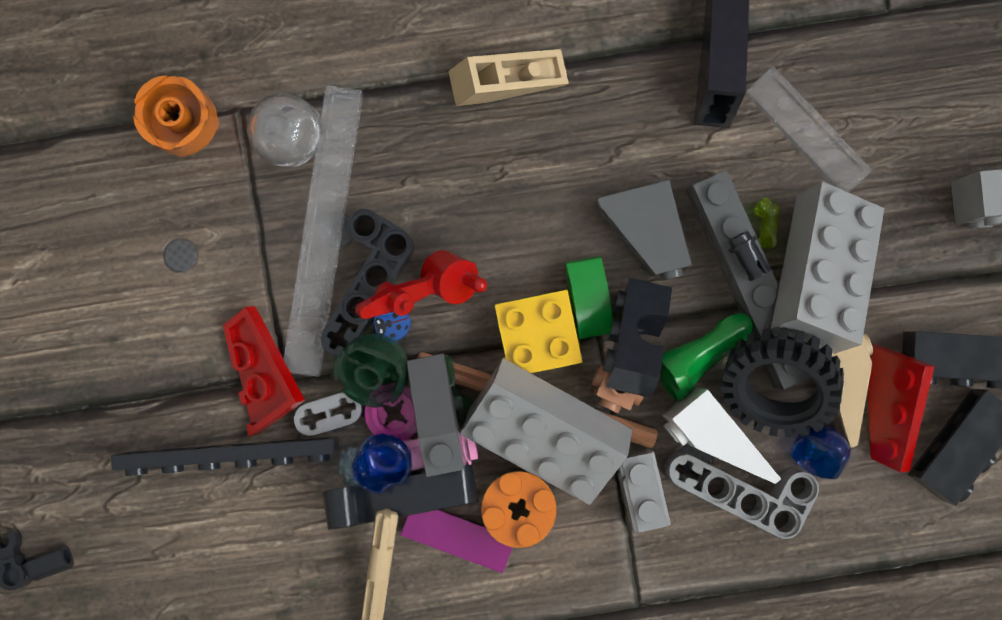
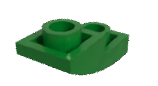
(589, 296)

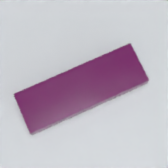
(457, 537)

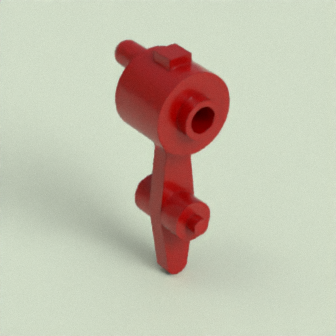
(441, 274)

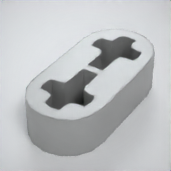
(329, 423)

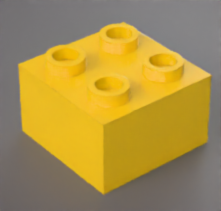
(539, 332)

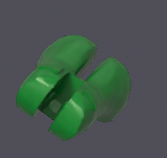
(690, 361)

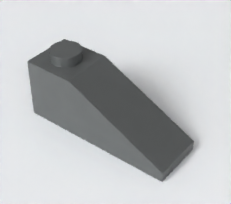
(435, 415)

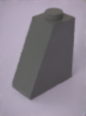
(649, 227)

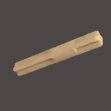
(379, 564)

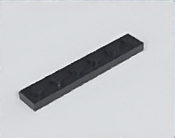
(211, 456)

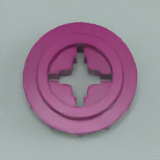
(377, 417)

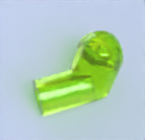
(769, 223)

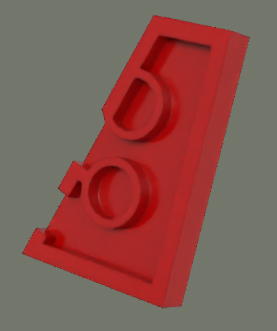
(264, 376)
(896, 406)

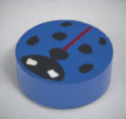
(393, 325)

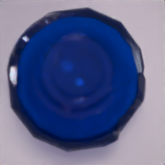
(822, 452)
(381, 462)

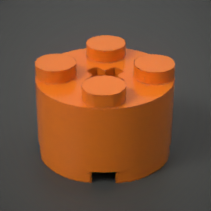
(155, 119)
(538, 501)

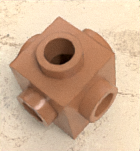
(610, 397)

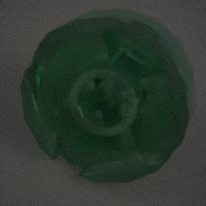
(370, 363)

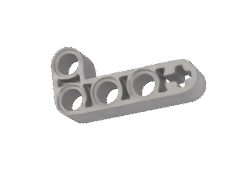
(735, 489)

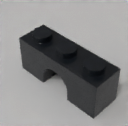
(633, 362)

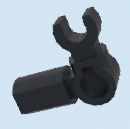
(19, 573)

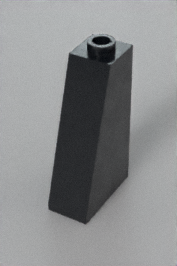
(722, 62)

